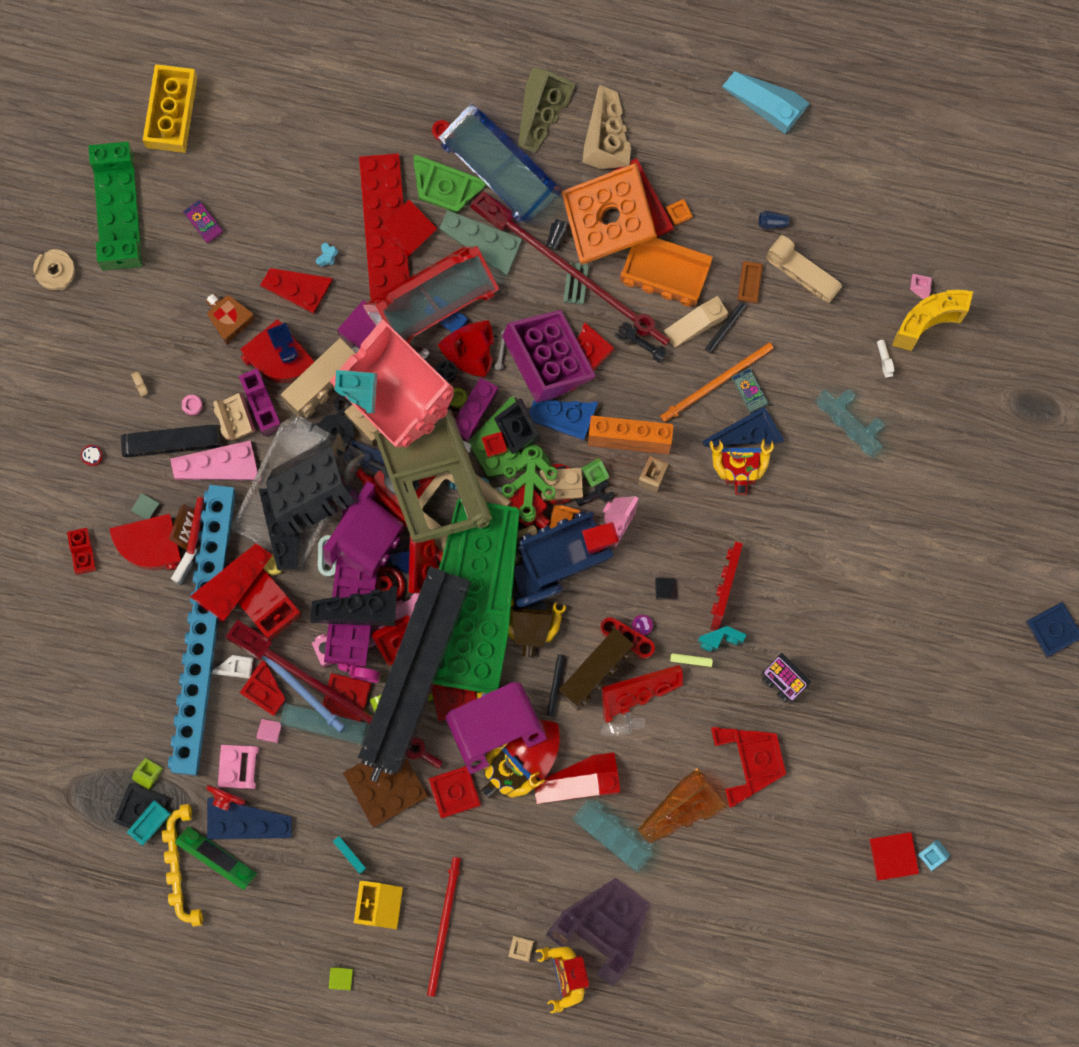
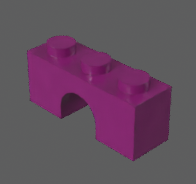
(260, 402)
(474, 407)

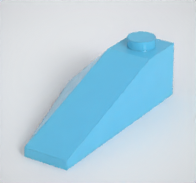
(773, 103)

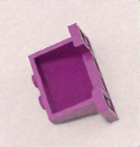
(364, 535)

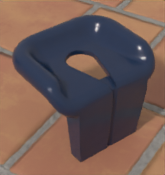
(527, 591)

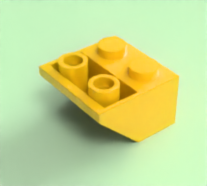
(378, 905)

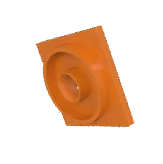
(589, 202)

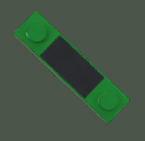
(215, 858)

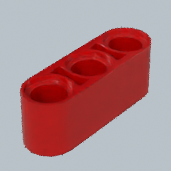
(638, 639)

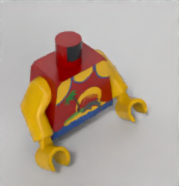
(740, 465)
(570, 976)

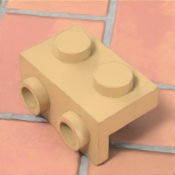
(234, 417)

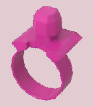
(361, 673)

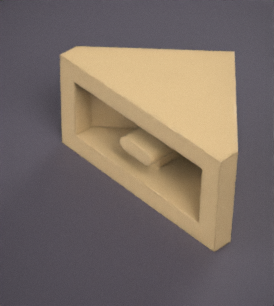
(652, 474)

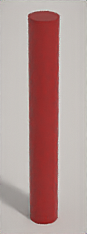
(195, 525)

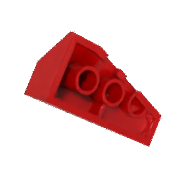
(585, 779)

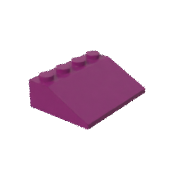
(547, 355)

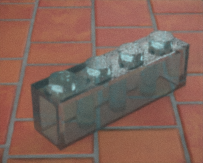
(314, 723)
(612, 835)

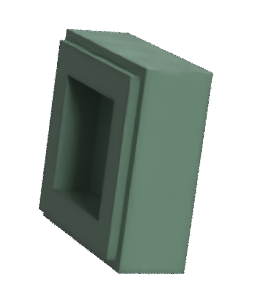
(145, 507)

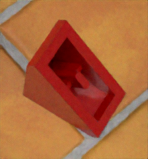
(600, 537)

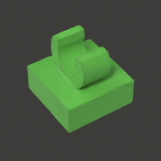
(595, 472)

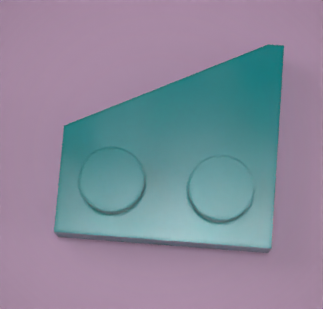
(358, 388)

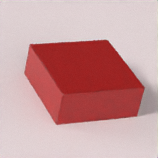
(494, 444)

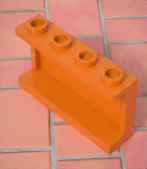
(666, 270)
(630, 435)

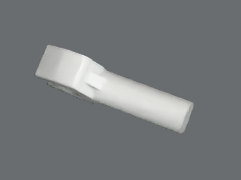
(887, 363)

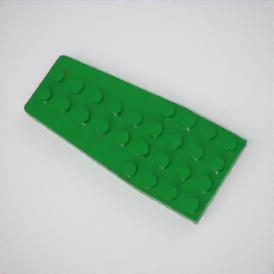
(481, 634)

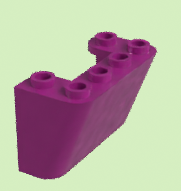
(494, 722)

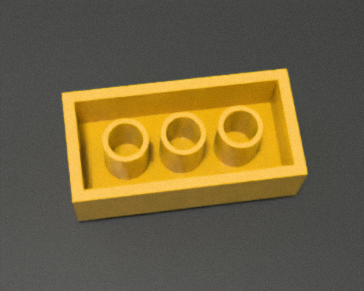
(170, 108)

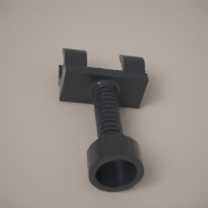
(629, 335)

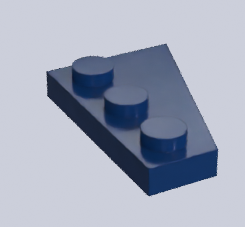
(564, 417)

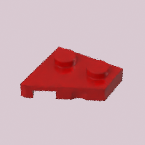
(263, 690)

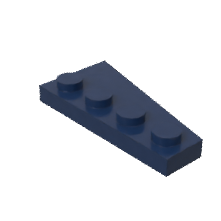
(245, 823)

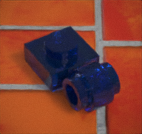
(281, 338)

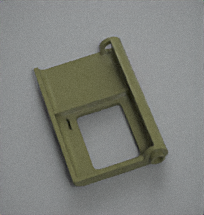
(426, 457)

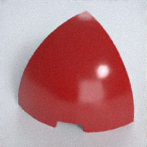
(470, 348)
(541, 755)

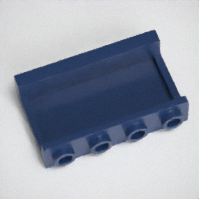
(559, 551)

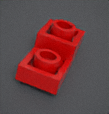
(81, 551)

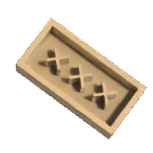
(315, 384)

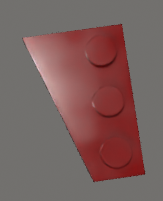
(297, 288)

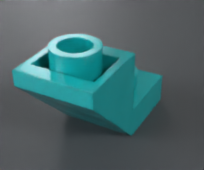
(712, 640)

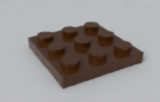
(387, 796)

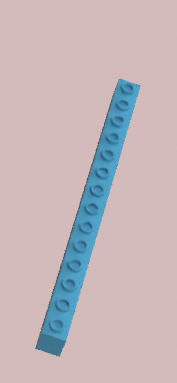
(190, 765)

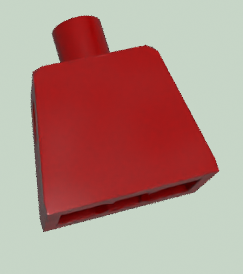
(539, 505)

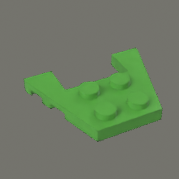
(495, 465)

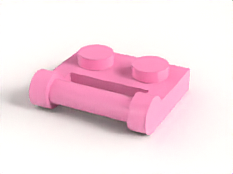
(231, 766)

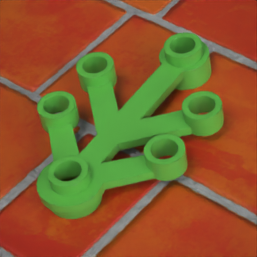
(529, 478)

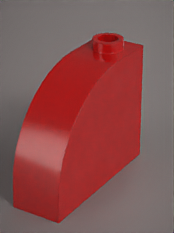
(263, 356)
(148, 543)

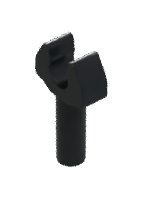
(596, 494)

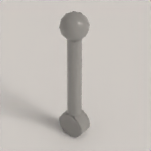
(499, 366)

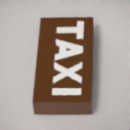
(182, 526)

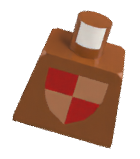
(228, 316)

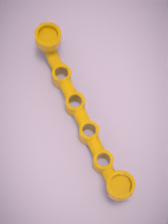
(174, 877)

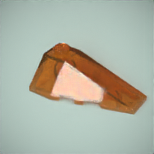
(688, 802)

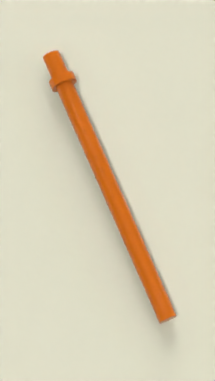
(674, 410)

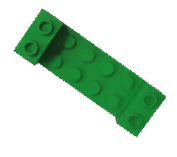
(116, 206)

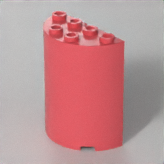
(408, 389)

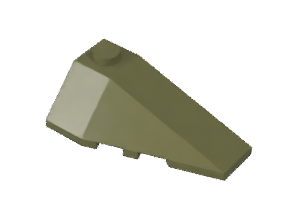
(543, 101)

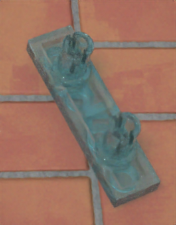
(853, 428)

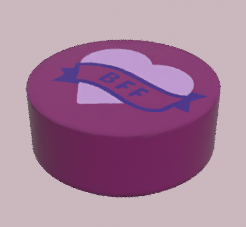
(642, 624)

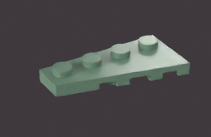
(495, 245)

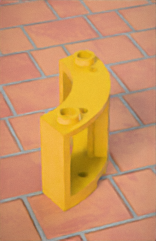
(930, 312)

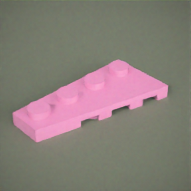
(222, 463)

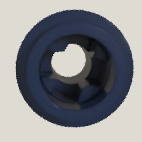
(772, 220)

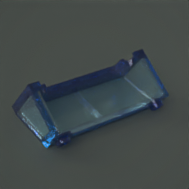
(500, 163)

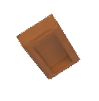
(749, 282)

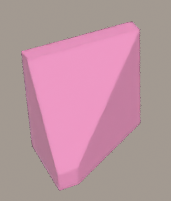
(921, 285)

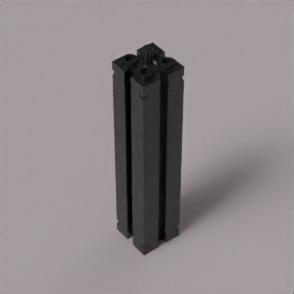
(414, 672)

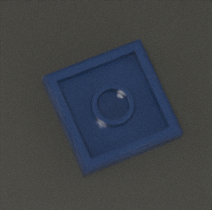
(1054, 629)

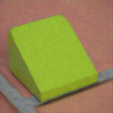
(146, 773)
(340, 978)

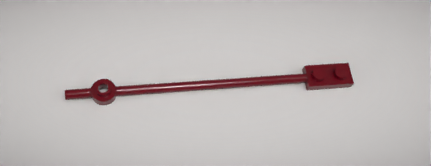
(501, 218)
(258, 646)

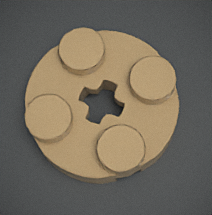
(50, 259)

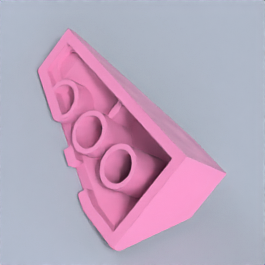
(621, 514)

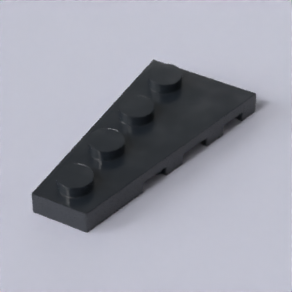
(284, 547)
(366, 609)

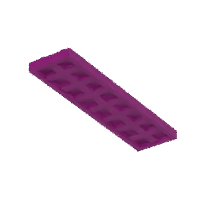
(346, 642)

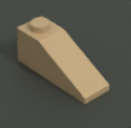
(696, 322)

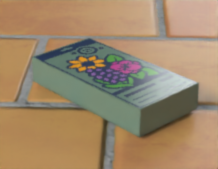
(749, 391)

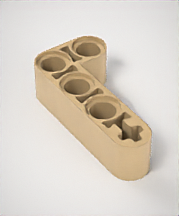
(802, 270)

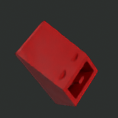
(268, 606)

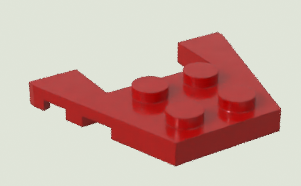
(759, 759)

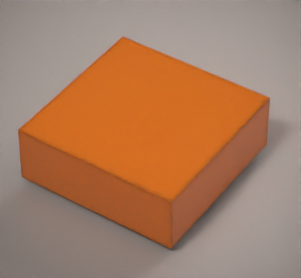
(679, 212)

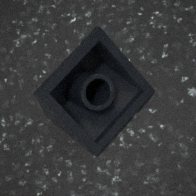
(517, 427)

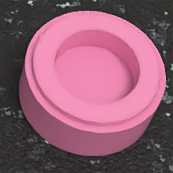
(192, 405)

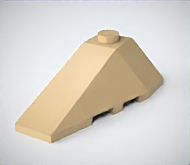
(606, 137)

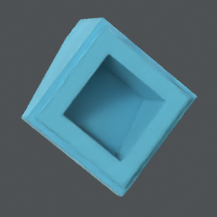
(934, 855)

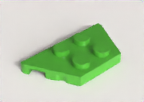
(444, 185)

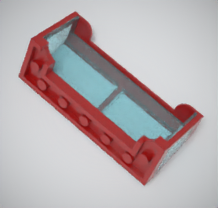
(434, 293)

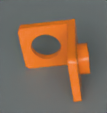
(562, 512)

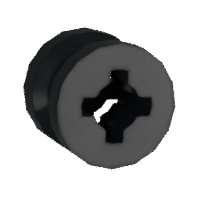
(447, 367)

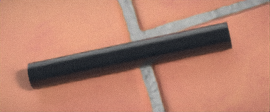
(725, 327)
(556, 685)

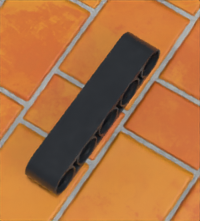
(171, 441)

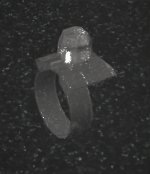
(623, 729)

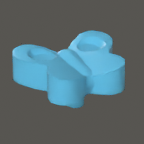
(328, 255)

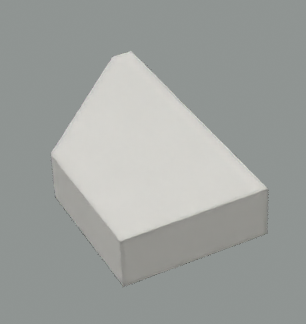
(183, 568)
(235, 667)

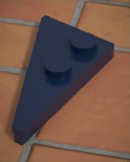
(748, 431)

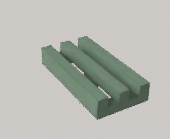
(578, 266)

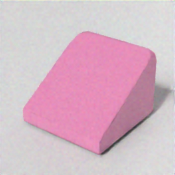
(269, 731)

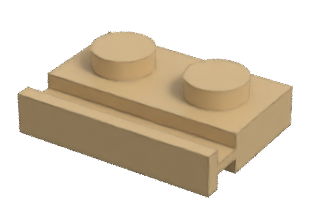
(566, 485)

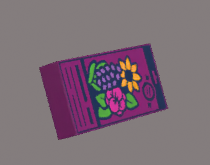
(203, 221)

